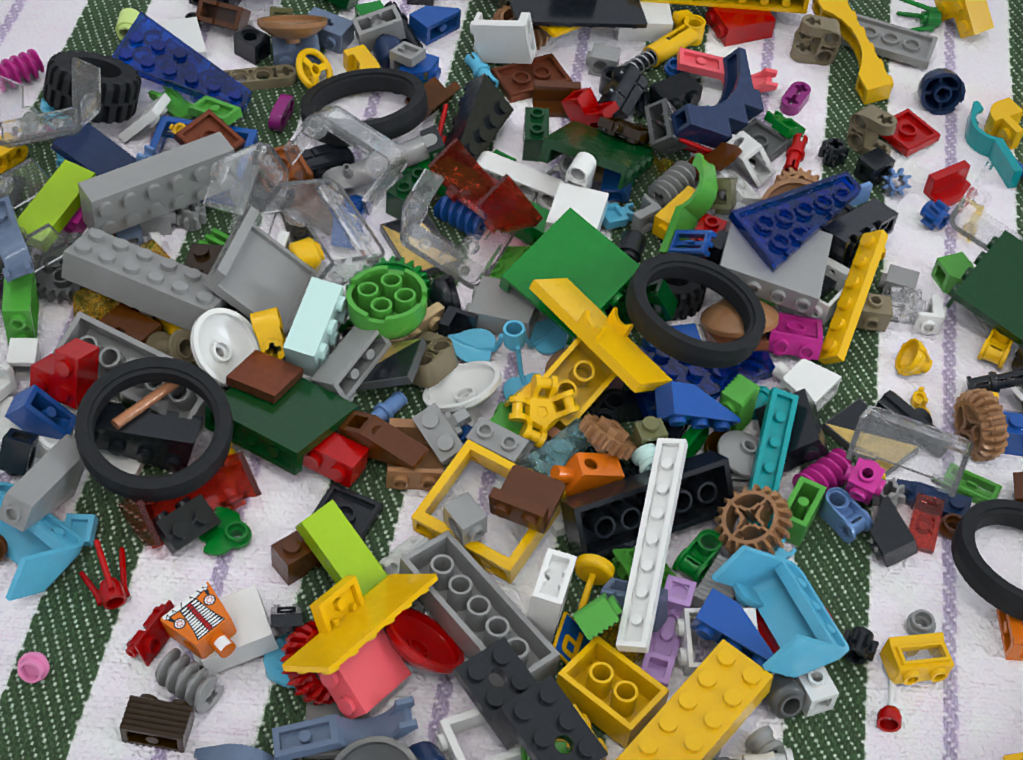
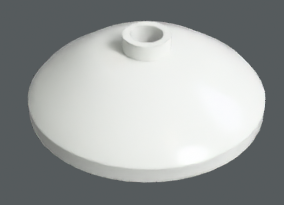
(221, 342)
(465, 387)

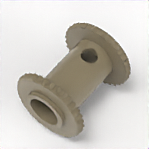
(176, 345)

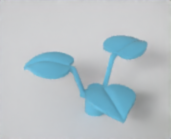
(478, 344)

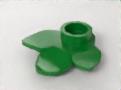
(221, 538)

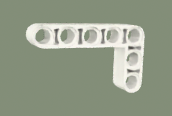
(535, 184)

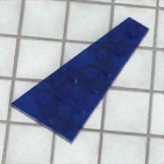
(174, 64)
(788, 220)

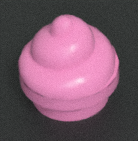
(33, 667)

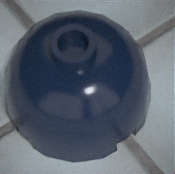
(941, 91)

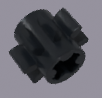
(833, 152)
(860, 645)

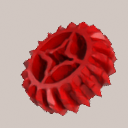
(309, 683)

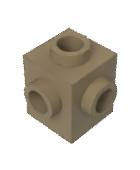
(876, 313)

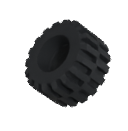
(689, 296)

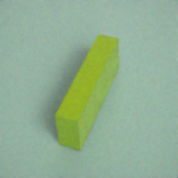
(56, 200)
(340, 547)

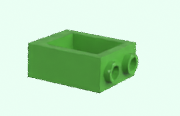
(21, 307)

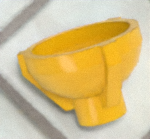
(913, 358)

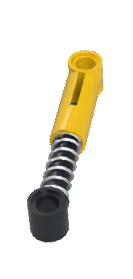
(662, 49)

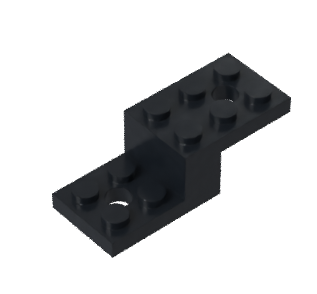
(526, 709)

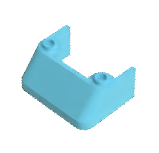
(39, 552)
(789, 609)

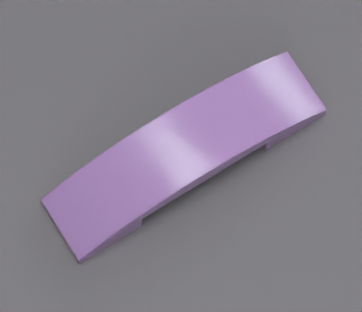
(665, 643)

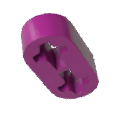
(792, 96)
(281, 112)

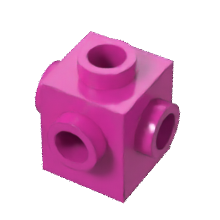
(864, 480)

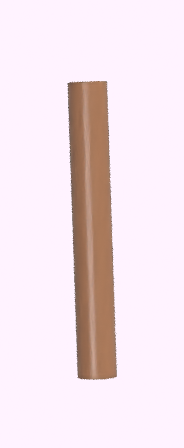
(143, 404)

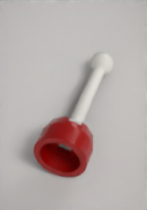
(889, 717)

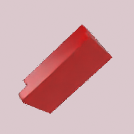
(948, 183)

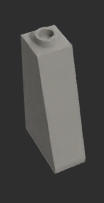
(44, 486)

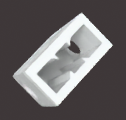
(752, 149)
(817, 381)

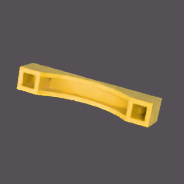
(872, 81)

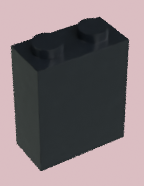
(807, 436)

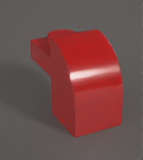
(584, 108)

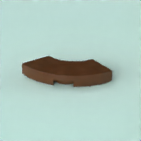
(720, 157)

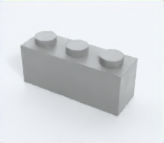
(351, 362)

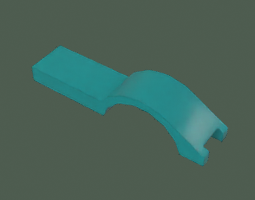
(993, 148)

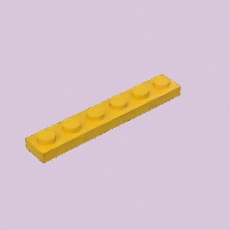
(853, 297)

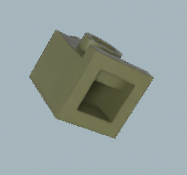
(729, 186)
(648, 430)

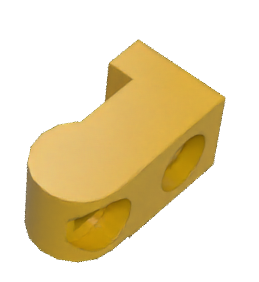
(358, 58)

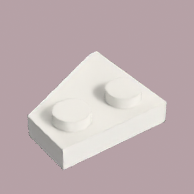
(149, 116)

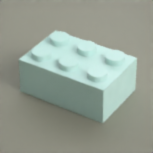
(316, 325)

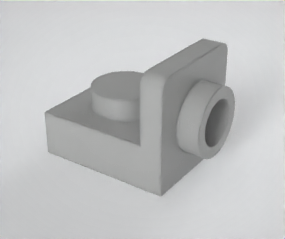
(406, 54)
(644, 217)

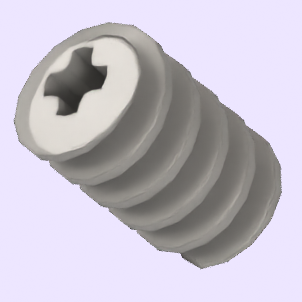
(672, 182)
(188, 682)

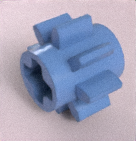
(901, 178)

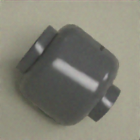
(785, 697)

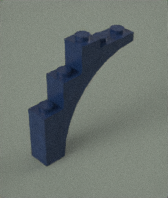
(735, 108)

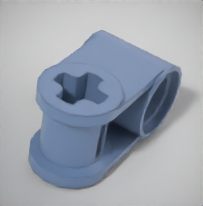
(844, 514)

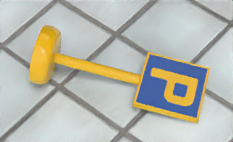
(569, 637)

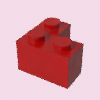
(67, 372)

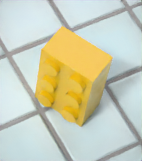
(584, 373)
(612, 690)

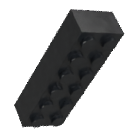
(612, 513)

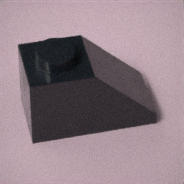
(891, 535)

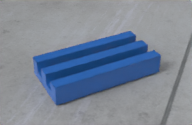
(699, 247)

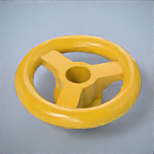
(310, 72)

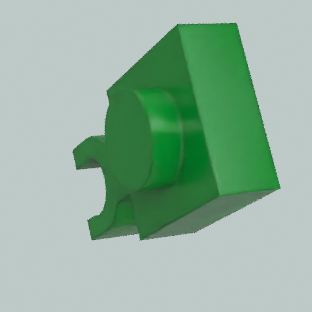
(785, 126)

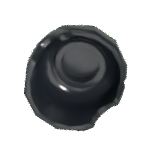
(444, 291)

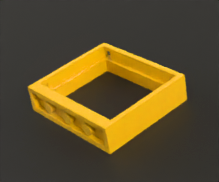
(487, 558)

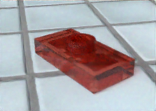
(926, 521)

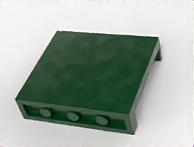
(609, 151)
(995, 287)
(287, 428)

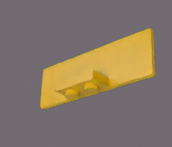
(350, 619)

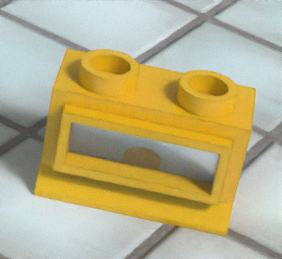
(916, 658)

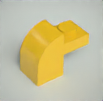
(1004, 122)

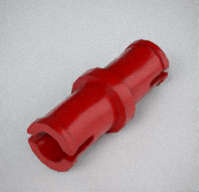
(795, 153)

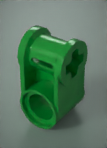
(697, 559)

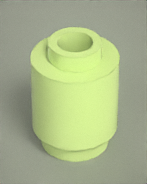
(125, 20)

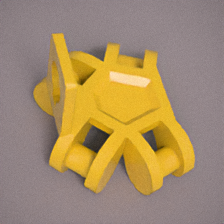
(539, 411)

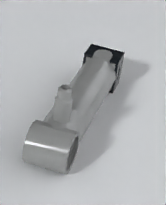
(423, 147)

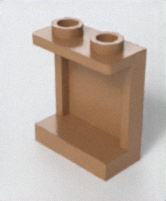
(425, 474)

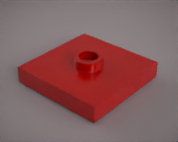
(911, 133)

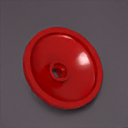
(423, 643)

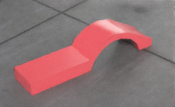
(713, 67)

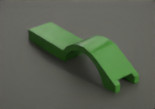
(181, 108)
(696, 206)

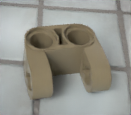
(826, 41)
(867, 126)
(437, 361)

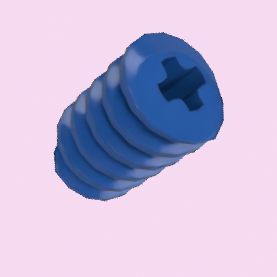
(459, 216)

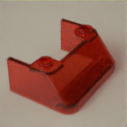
(496, 202)
(227, 488)

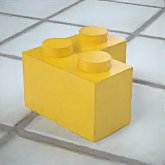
(970, 15)

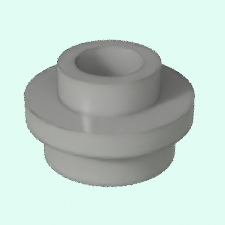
(923, 618)

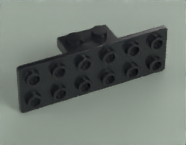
(582, 13)

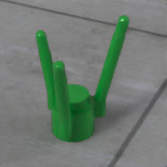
(930, 18)

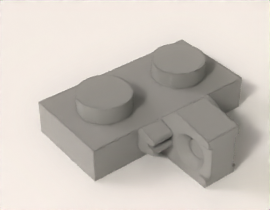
(442, 430)

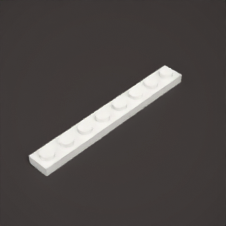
(652, 546)

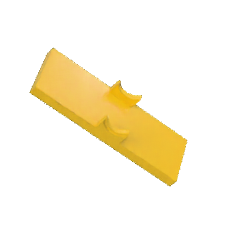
(602, 334)

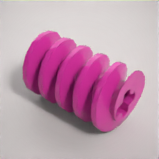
(22, 66)
(827, 470)

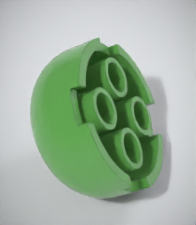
(387, 301)

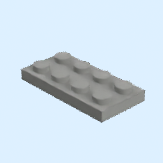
(898, 42)

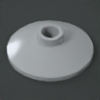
(740, 450)

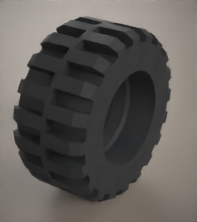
(118, 85)

